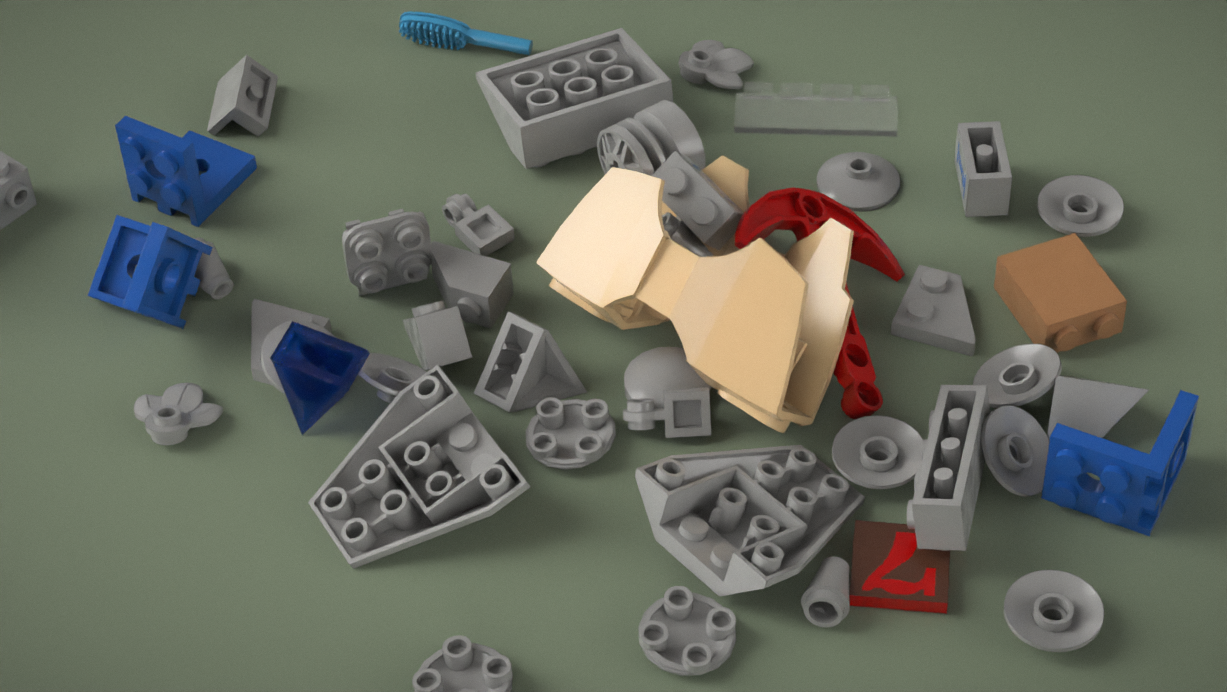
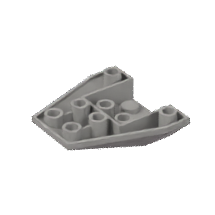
(415, 475)
(745, 513)

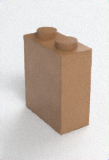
(1060, 293)

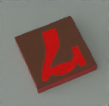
(894, 573)

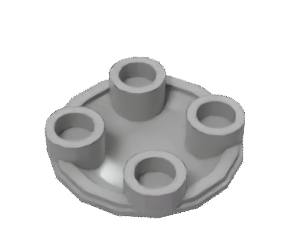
(659, 371)
(570, 432)
(687, 632)
(464, 668)

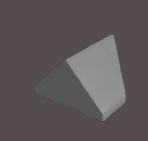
(526, 368)
(1090, 404)

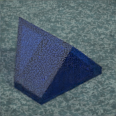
(315, 371)

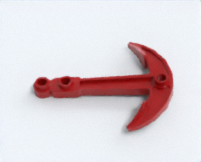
(804, 213)

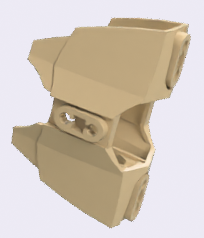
(748, 317)

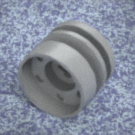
(649, 140)

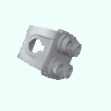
(387, 251)

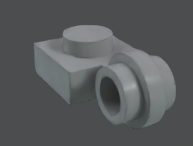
(479, 229)
(684, 413)

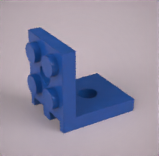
(169, 168)
(162, 274)
(1131, 482)

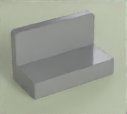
(245, 97)

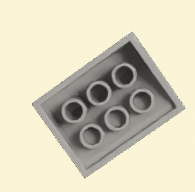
(568, 94)

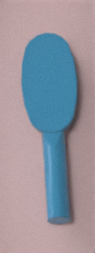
(452, 32)

